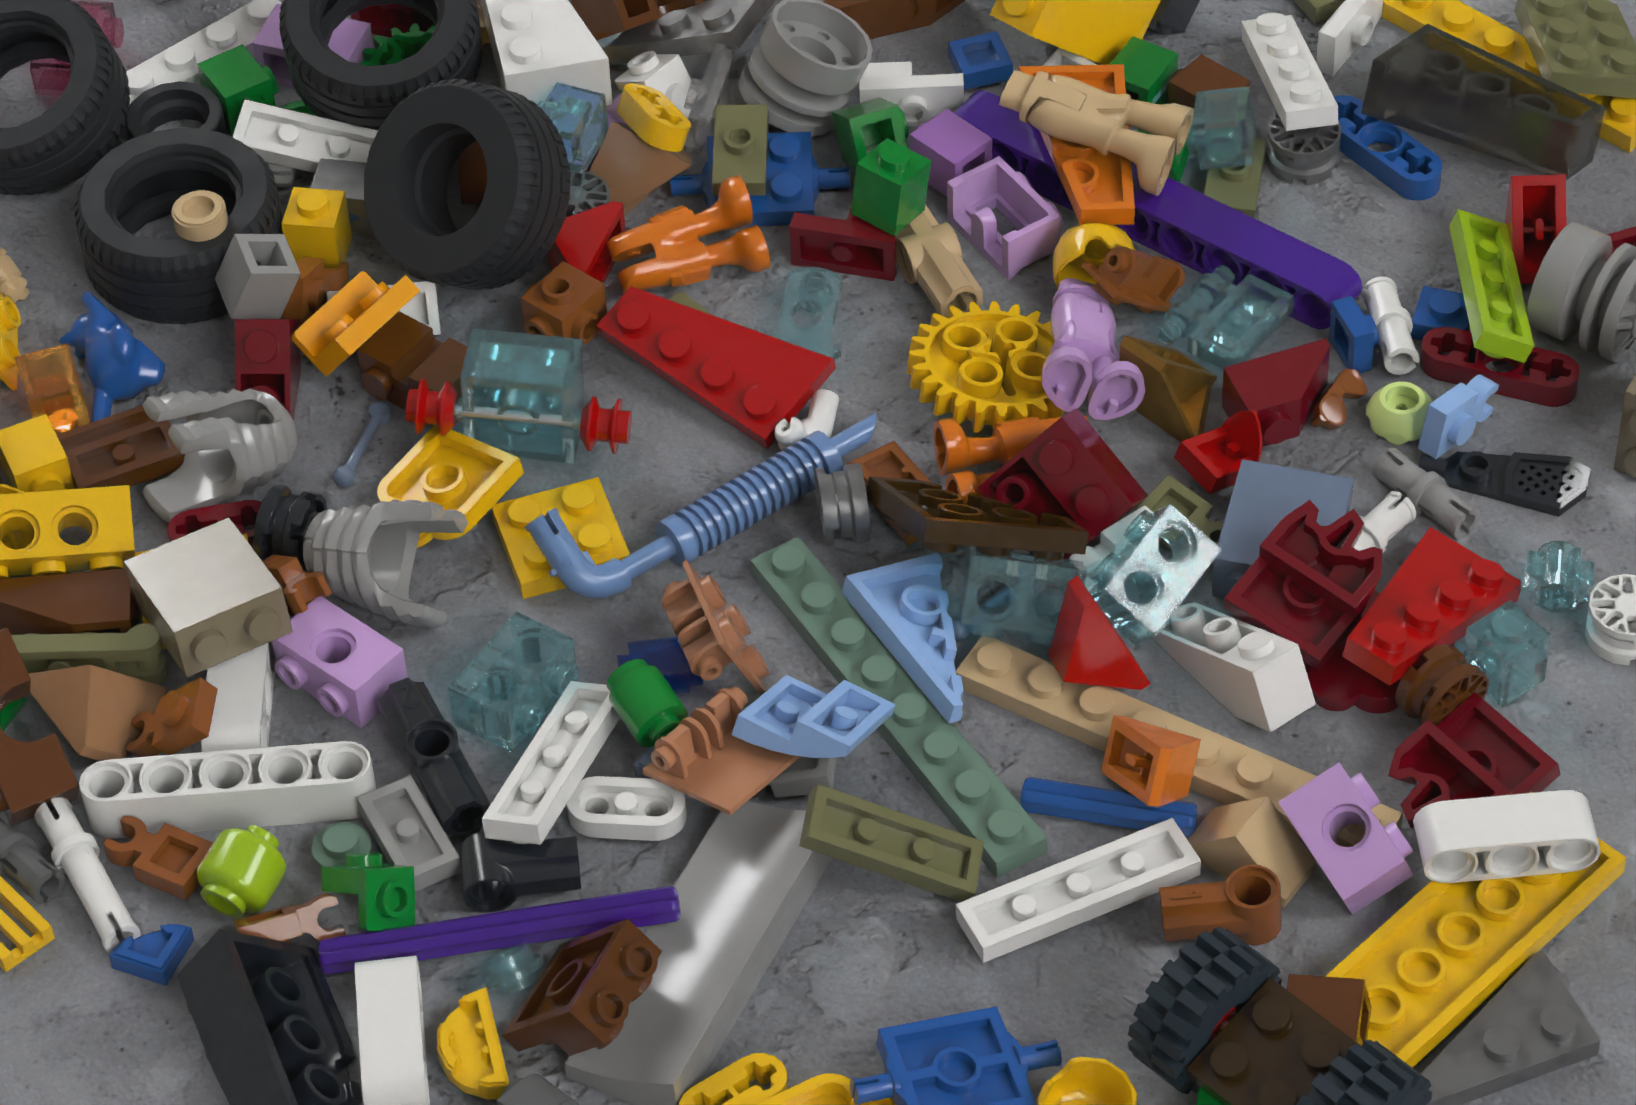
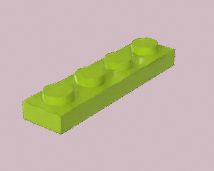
(1491, 287)

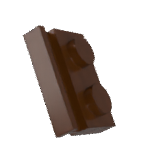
(120, 450)

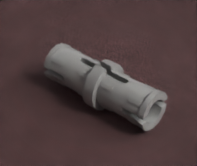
(1426, 492)

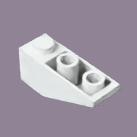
(1239, 664)

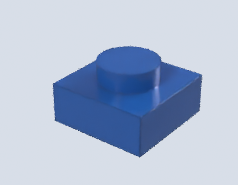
(980, 59)
(1438, 309)
(1352, 334)

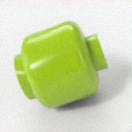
(241, 871)

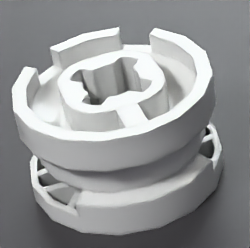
(1607, 619)

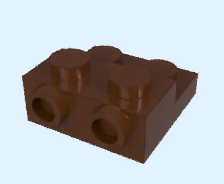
(586, 990)

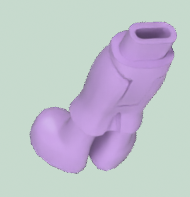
(1087, 356)

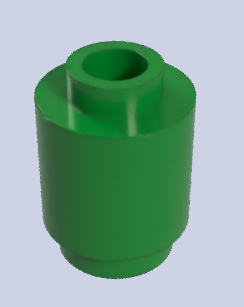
(645, 701)

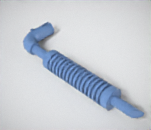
(704, 522)

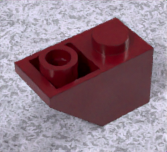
(268, 358)

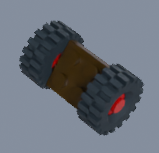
(1249, 1041)

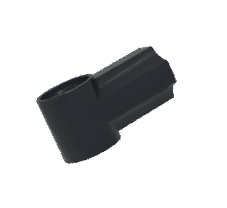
(502, 870)

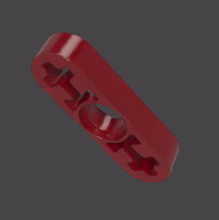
(1513, 384)

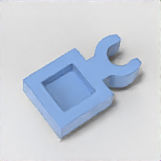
(1455, 414)

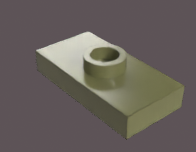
(741, 146)
(1238, 185)

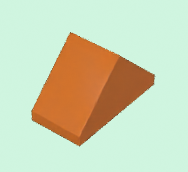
(1150, 760)

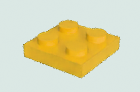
(586, 516)

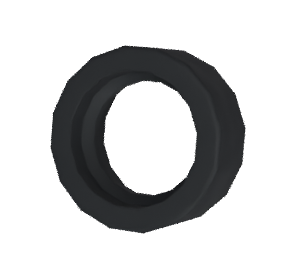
(172, 103)

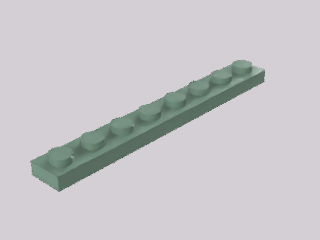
(916, 731)

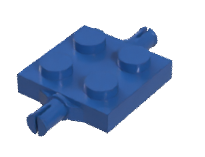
(790, 182)
(955, 1062)

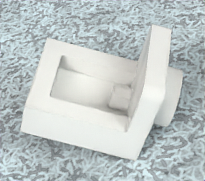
(661, 72)

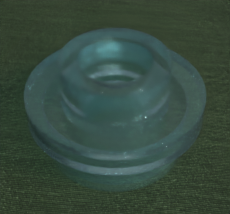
(512, 969)

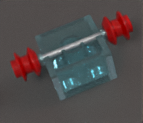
(522, 398)

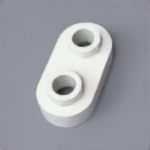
(628, 808)

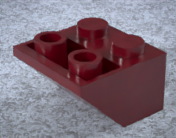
(1068, 475)

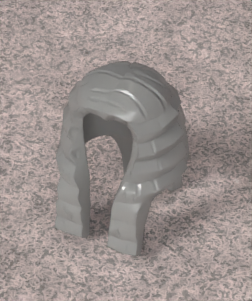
(227, 445)
(372, 552)

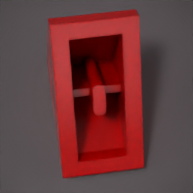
(1534, 219)
(585, 237)
(1088, 646)

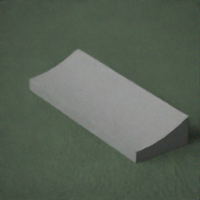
(735, 914)

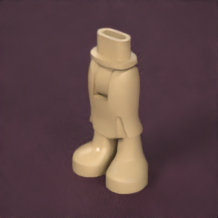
(1098, 120)

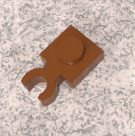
(178, 722)
(160, 860)

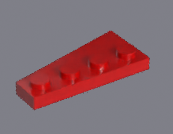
(720, 364)
(1427, 605)

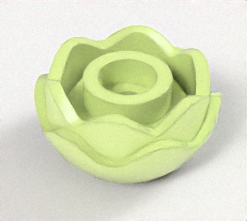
(1398, 412)

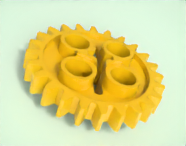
(960, 374)

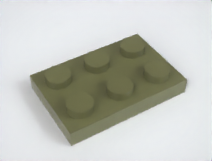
(1581, 45)

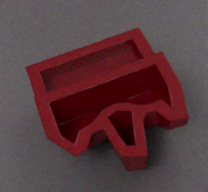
(1308, 582)
(1469, 757)

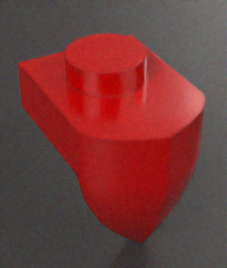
(1217, 454)

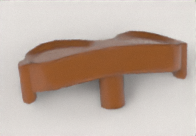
(1330, 408)

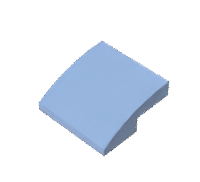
(809, 722)

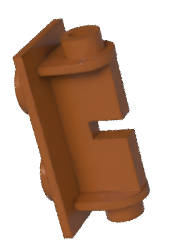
(1137, 279)

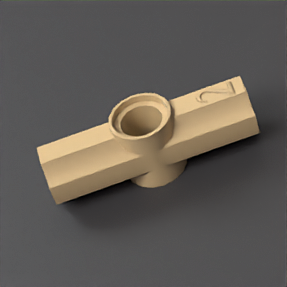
(934, 259)

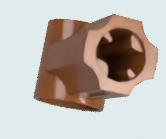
(1243, 904)

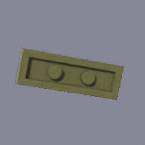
(891, 843)

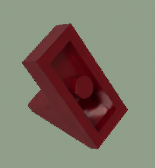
(842, 246)

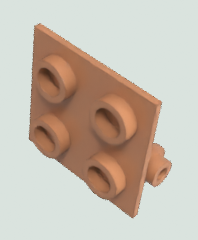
(710, 631)
(710, 762)

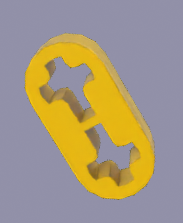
(653, 117)
(731, 1084)

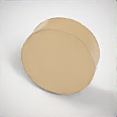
(199, 215)

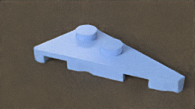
(911, 619)

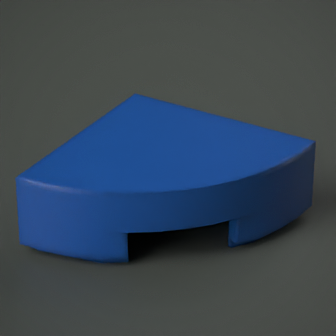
(153, 954)

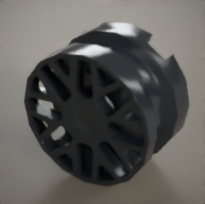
(284, 522)

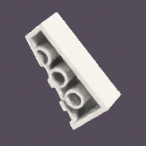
(543, 45)

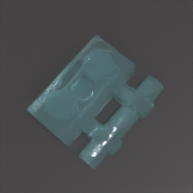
(1238, 324)

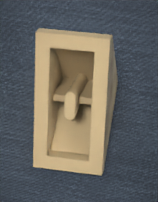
(1253, 835)

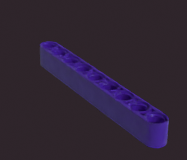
(1183, 222)

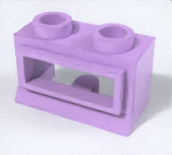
(1000, 187)

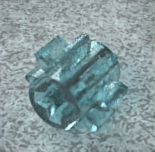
(1557, 576)

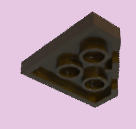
(992, 526)

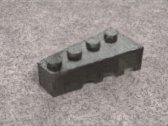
(1482, 103)

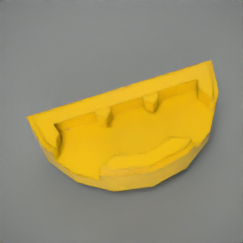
(471, 1048)

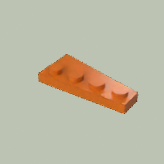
(1095, 183)

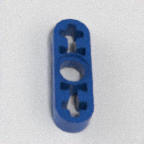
(1406, 169)

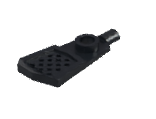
(1524, 479)

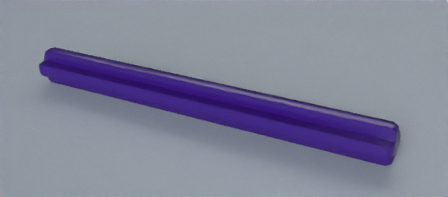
(500, 929)

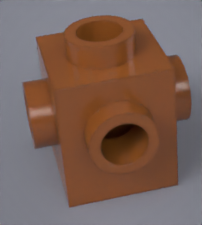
(564, 304)

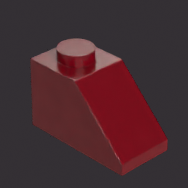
(1278, 387)

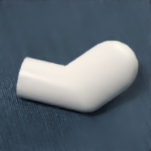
(820, 417)

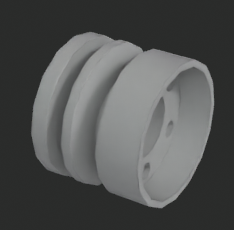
(805, 65)
(1587, 291)

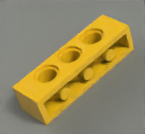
(45, 514)

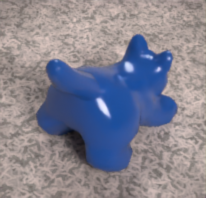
(114, 358)

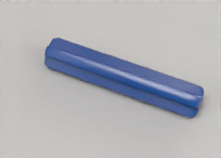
(1102, 806)

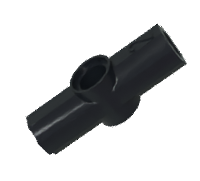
(434, 757)

